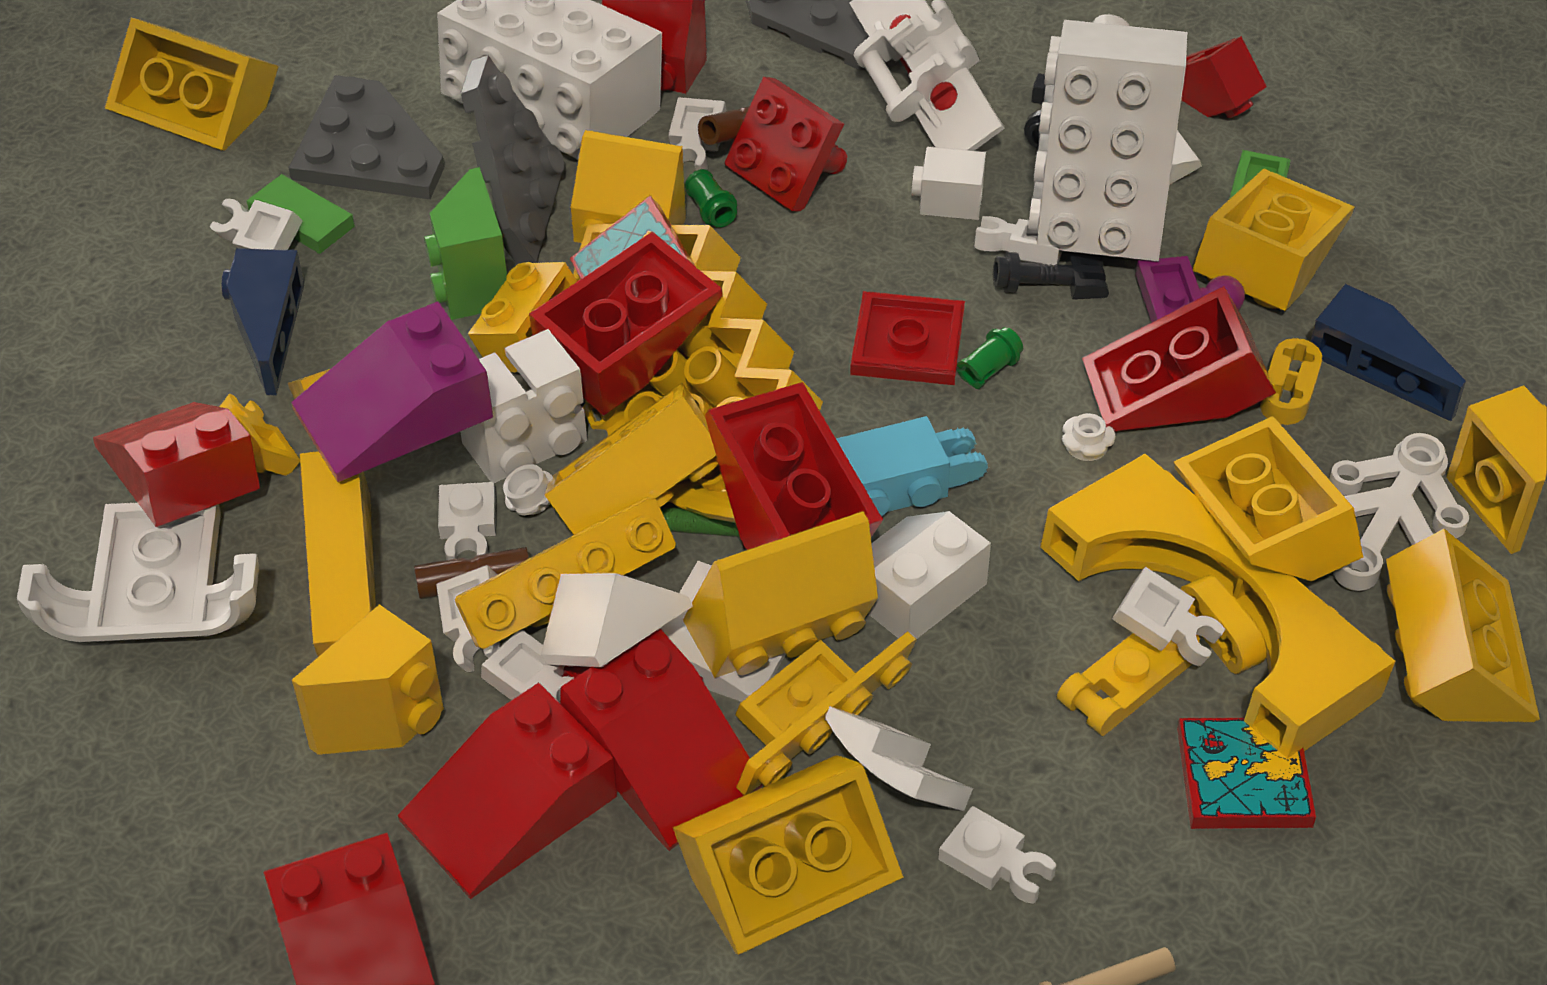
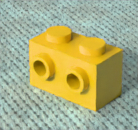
(506, 316)

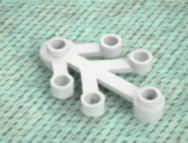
(1415, 462)

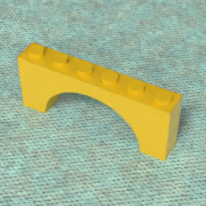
(1315, 658)

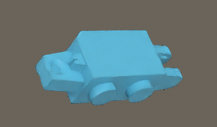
(912, 463)

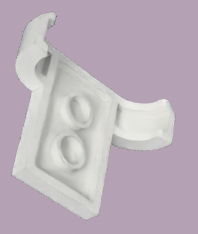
(145, 583)

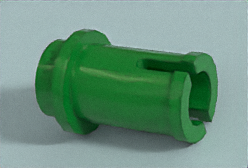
(716, 205)
(999, 349)

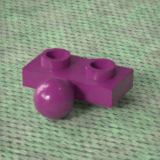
(1172, 284)

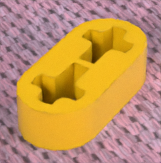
(1301, 383)
(1242, 642)

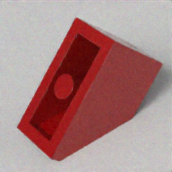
(1222, 79)

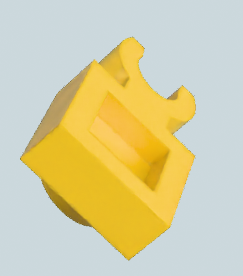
(269, 445)

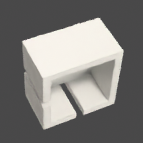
(533, 422)

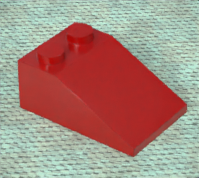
(682, 36)
(627, 318)
(1180, 368)
(182, 460)
(784, 467)
(663, 731)
(510, 791)
(349, 918)

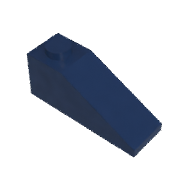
(265, 301)
(1385, 350)

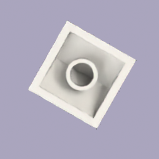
(604, 616)

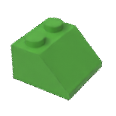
(466, 248)

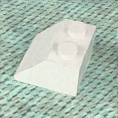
(926, 571)

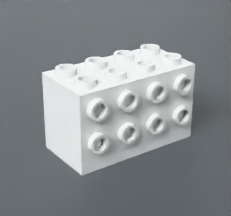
(565, 62)
(1107, 138)

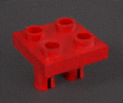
(786, 144)

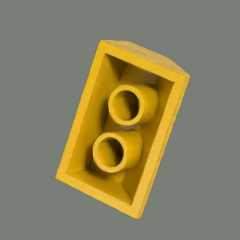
(188, 85)
(635, 462)
(1274, 502)
(784, 596)
(1459, 634)
(789, 852)

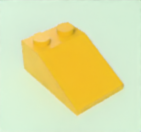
(1272, 238)

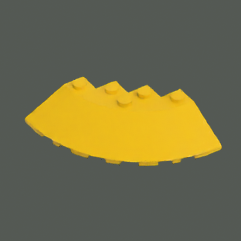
(719, 363)

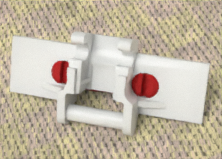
(938, 64)

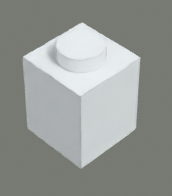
(950, 183)

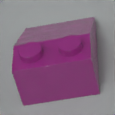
(395, 393)

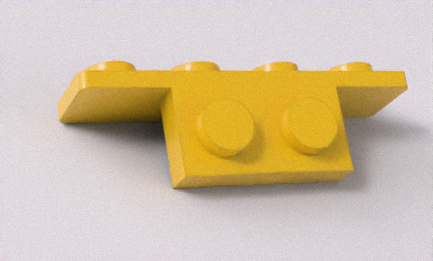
(528, 590)
(793, 704)

